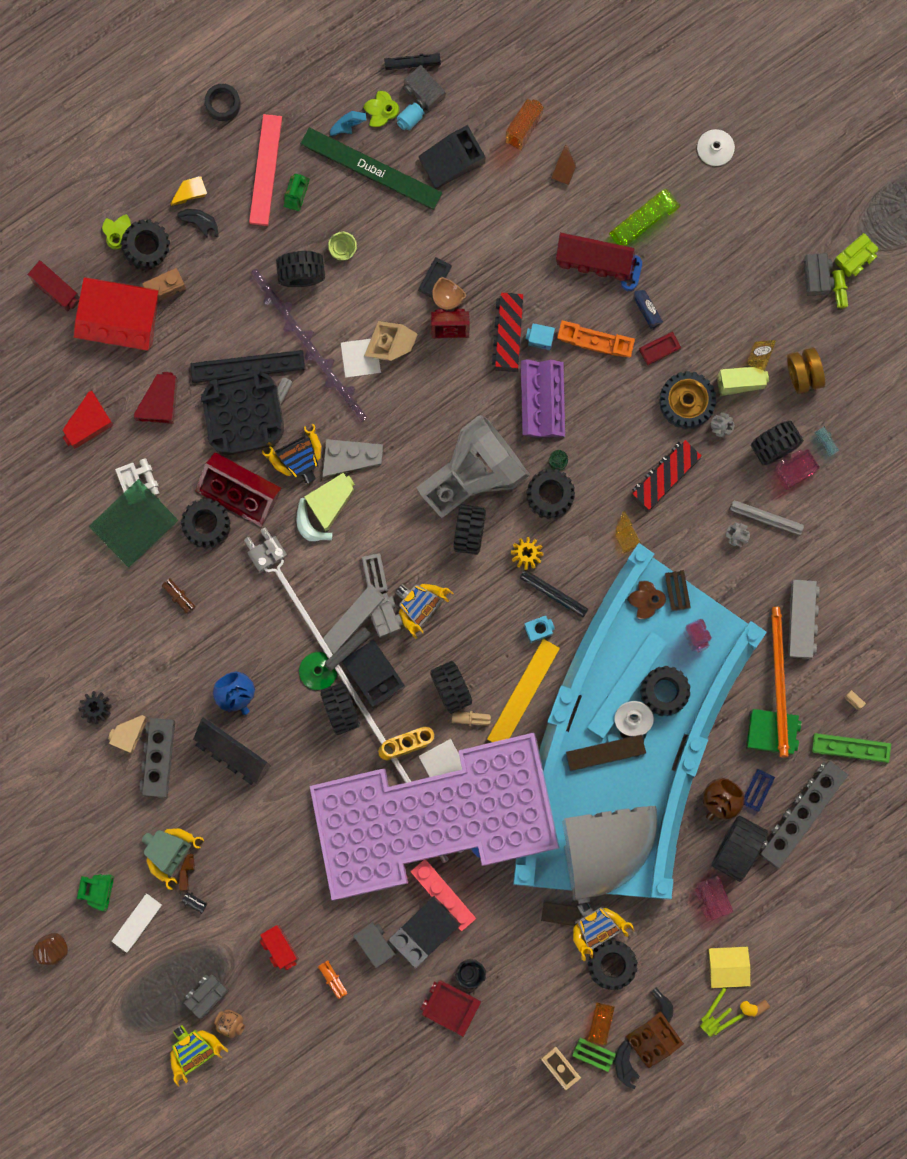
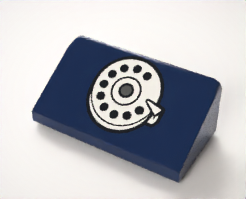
(647, 308)

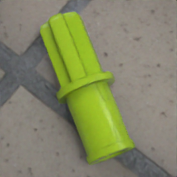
(840, 288)

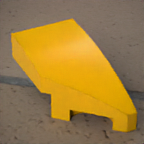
(188, 190)

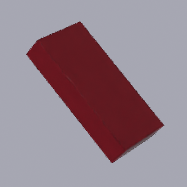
(660, 348)

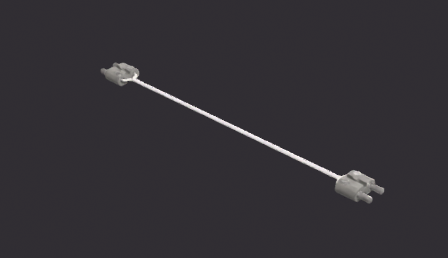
(271, 553)

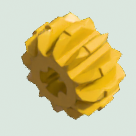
(529, 547)

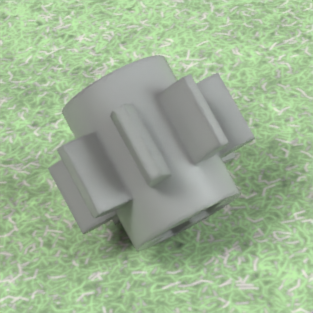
(722, 425)
(738, 534)

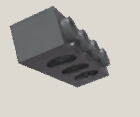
(160, 788)

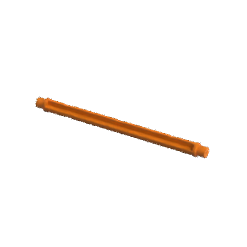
(780, 682)

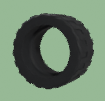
(739, 848)

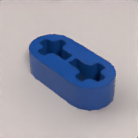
(636, 274)

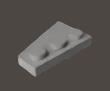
(349, 456)

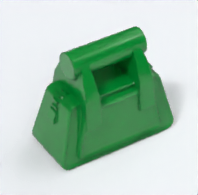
(296, 192)
(99, 891)

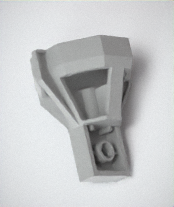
(468, 474)

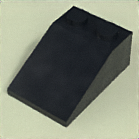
(424, 932)

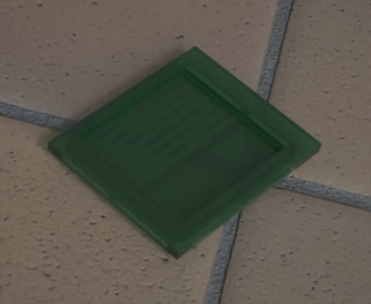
(133, 523)

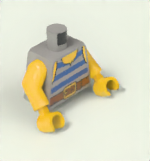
(419, 604)
(596, 927)

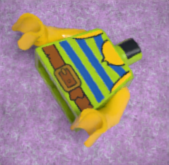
(192, 1051)

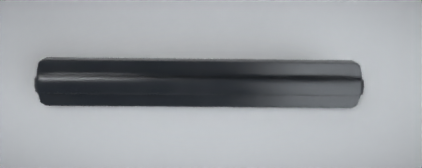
(553, 593)

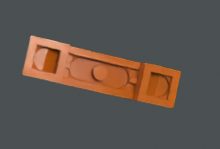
(595, 340)

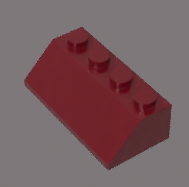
(595, 256)
(238, 489)

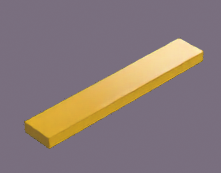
(524, 692)

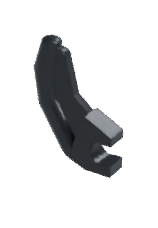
(201, 219)
(623, 1066)

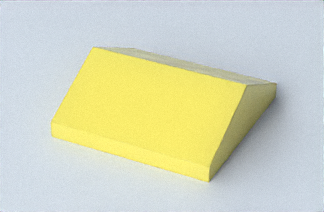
(729, 967)

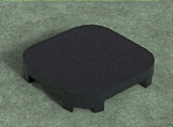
(242, 413)

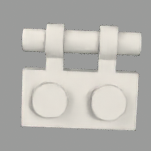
(129, 475)

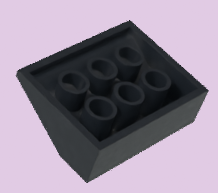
(230, 751)

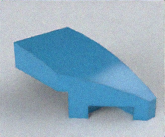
(345, 123)

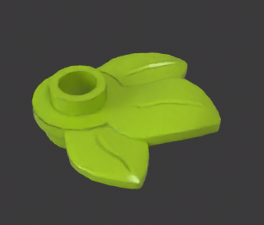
(378, 109)
(116, 230)

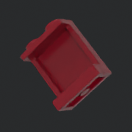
(450, 1007)

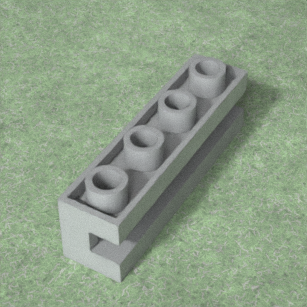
(802, 619)

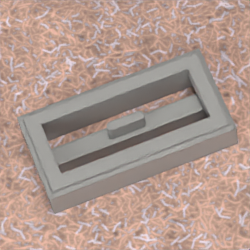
(371, 558)

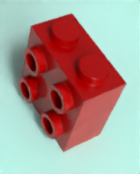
(279, 947)

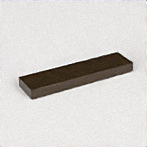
(605, 752)

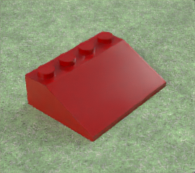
(116, 314)

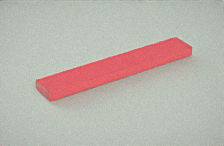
(265, 170)

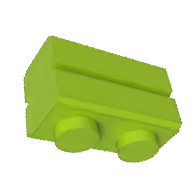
(856, 255)

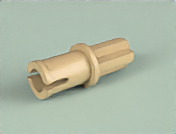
(471, 718)

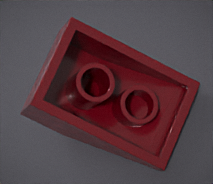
(450, 324)

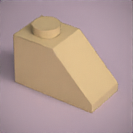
(127, 734)

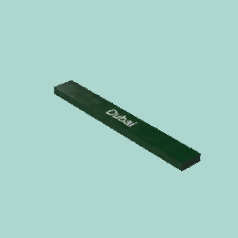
(371, 168)

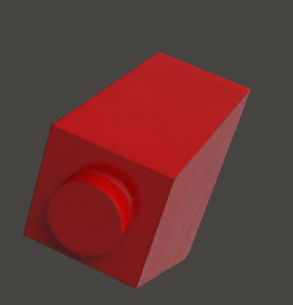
(86, 422)

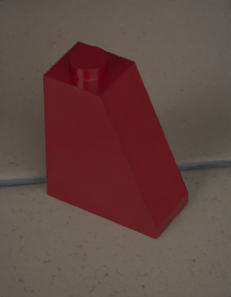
(53, 286)
(159, 400)

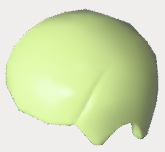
(342, 246)

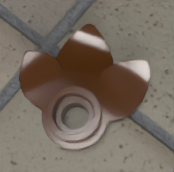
(644, 599)

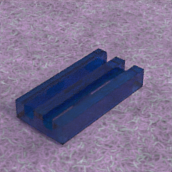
(764, 775)

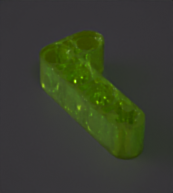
(642, 219)

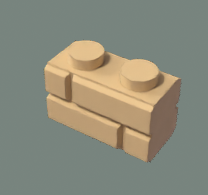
(560, 1068)

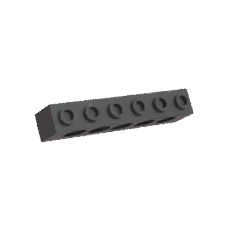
(836, 777)

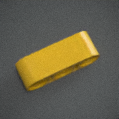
(414, 739)

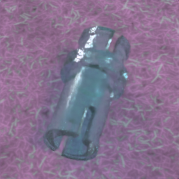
(826, 440)

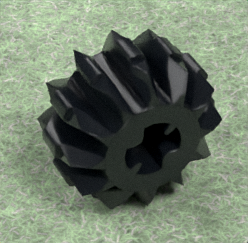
(101, 704)

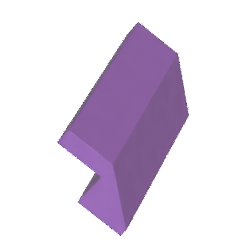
(543, 398)

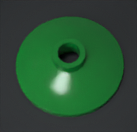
(310, 678)

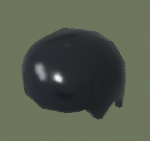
(470, 973)

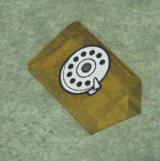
(761, 354)

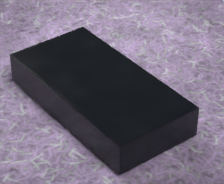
(437, 270)

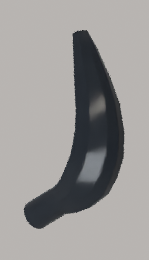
(664, 1003)

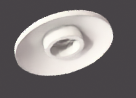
(715, 156)
(634, 725)

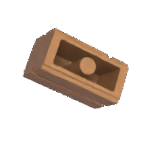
(167, 284)

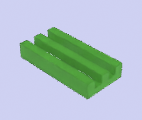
(609, 1061)

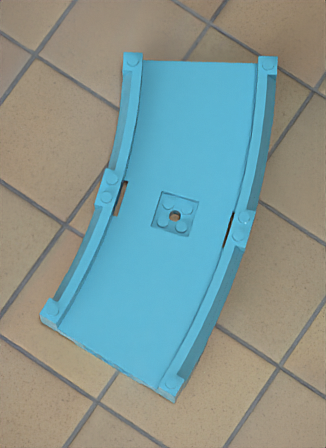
(644, 779)

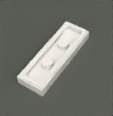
(137, 923)

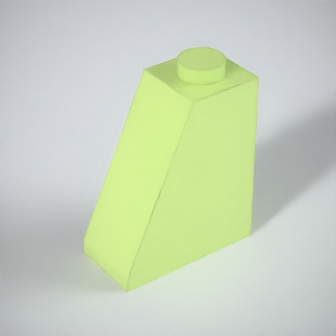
(741, 380)
(330, 499)

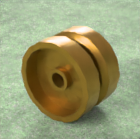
(806, 370)

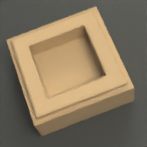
(854, 700)

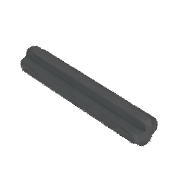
(347, 649)

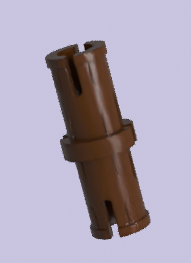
(178, 596)

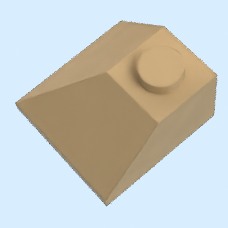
(390, 341)

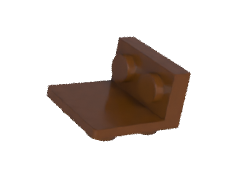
(654, 1040)

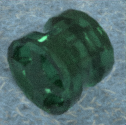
(557, 456)

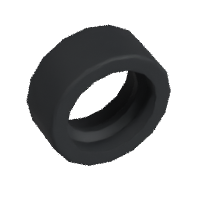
(222, 88)

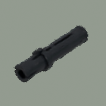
(412, 61)

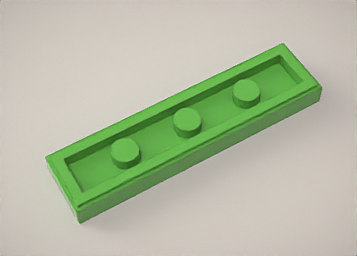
(851, 748)

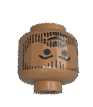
(229, 1023)

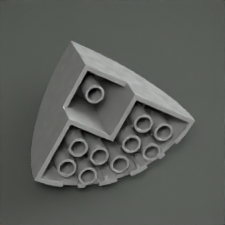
(607, 849)

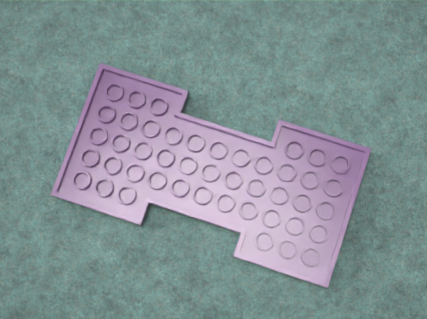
(489, 804)

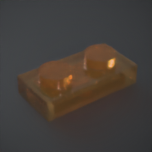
(601, 1023)

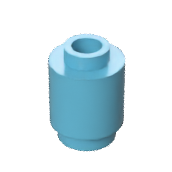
(410, 116)

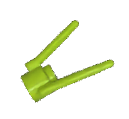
(711, 1025)

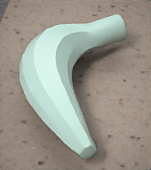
(305, 527)

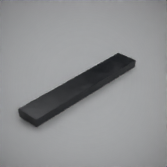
(241, 366)

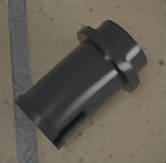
(194, 902)

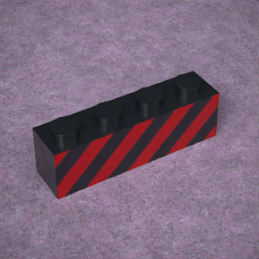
(509, 332)
(665, 477)

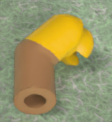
(754, 1010)

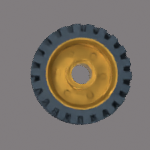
(685, 414)

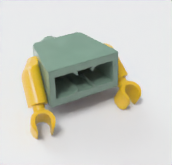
(166, 852)

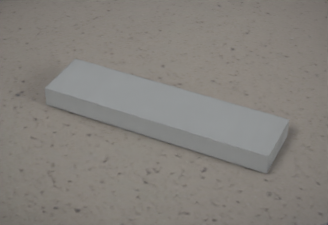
(353, 618)

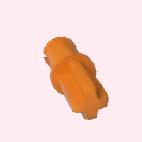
(332, 979)

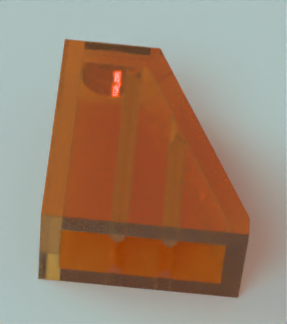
(524, 123)

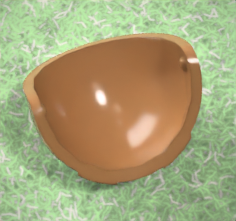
(447, 294)

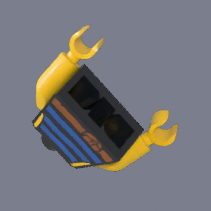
(298, 456)

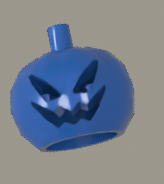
(234, 692)

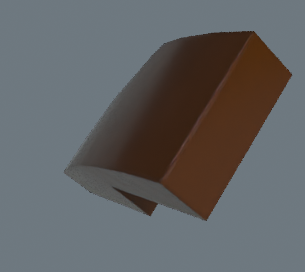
(565, 167)
(188, 865)

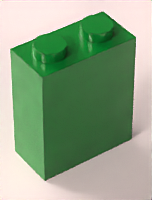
(764, 731)

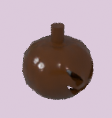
(723, 799)

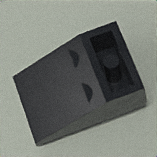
(452, 157)
(373, 674)

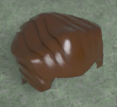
(50, 949)

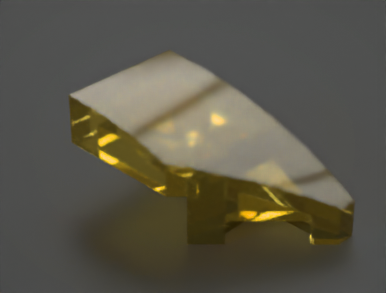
(625, 534)

